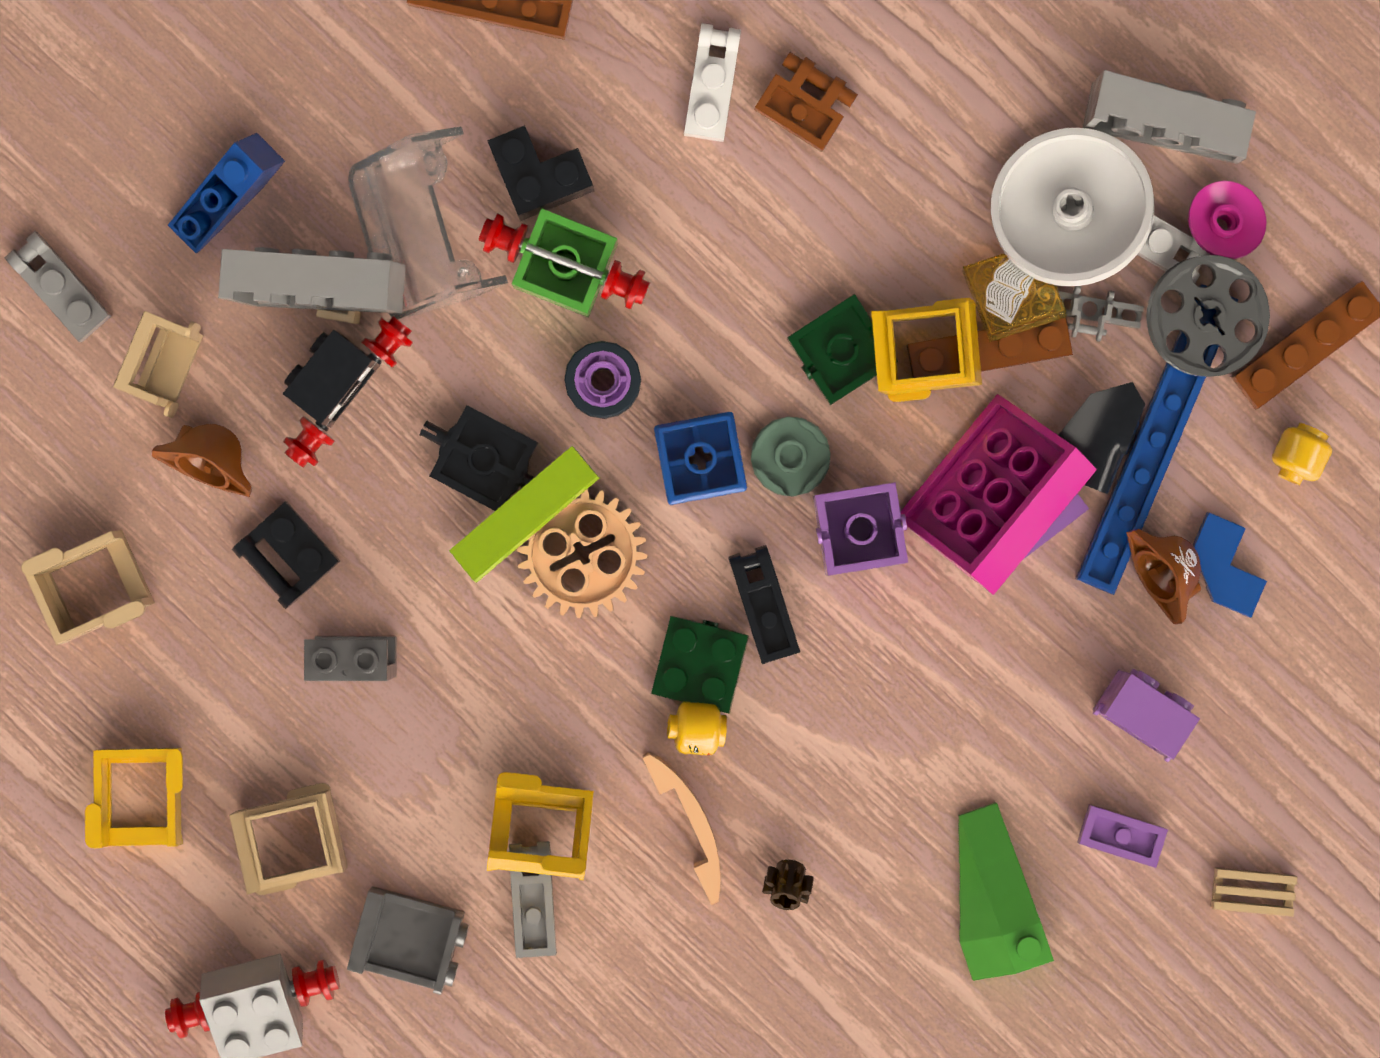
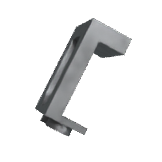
(350, 658)

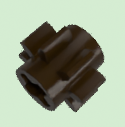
(788, 884)

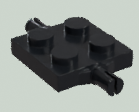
(481, 458)

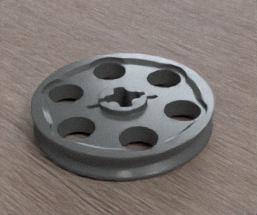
(1227, 316)

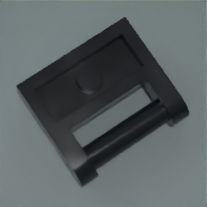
(295, 545)

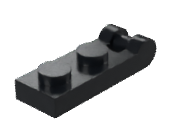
(764, 606)

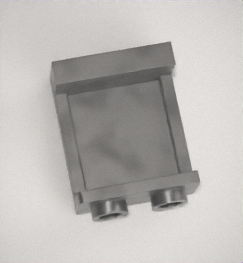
(408, 939)

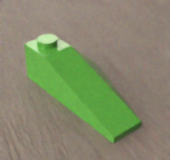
(997, 913)

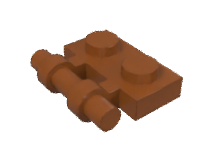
(798, 111)

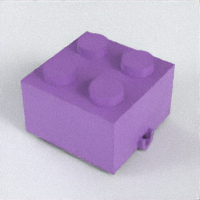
(860, 529)
(1147, 714)

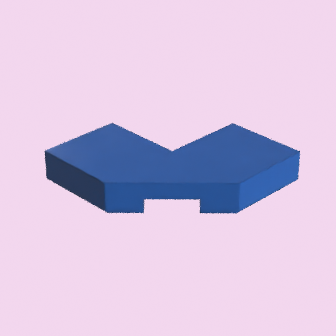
(1226, 584)

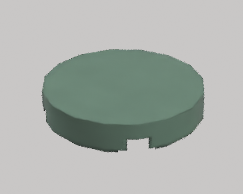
(790, 456)

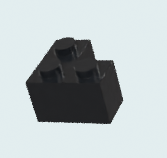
(534, 183)

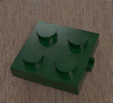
(837, 349)
(700, 663)

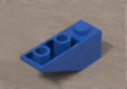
(226, 191)

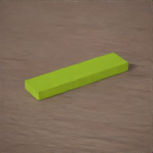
(524, 514)

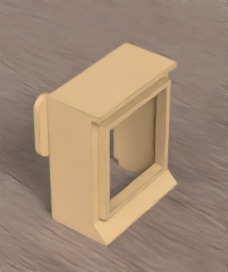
(166, 364)
(39, 576)
(313, 795)

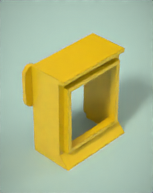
(920, 388)
(529, 791)
(99, 814)

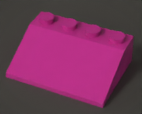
(997, 493)

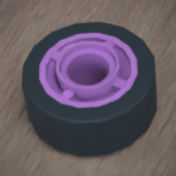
(594, 358)

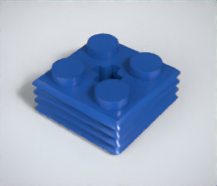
(716, 436)

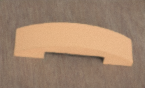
(666, 779)

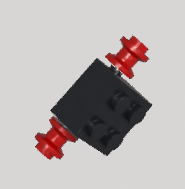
(333, 381)

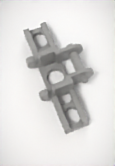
(1076, 312)

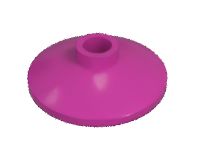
(1240, 211)

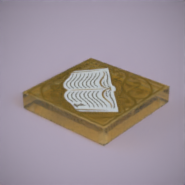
(1010, 298)

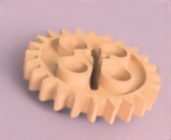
(598, 585)

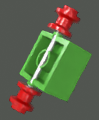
(564, 262)

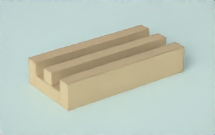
(1287, 895)

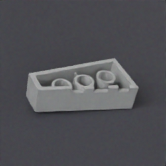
(1169, 117)
(312, 280)

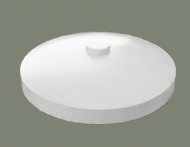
(1072, 206)

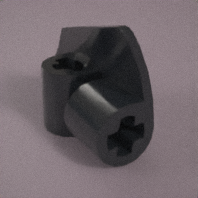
(1105, 431)

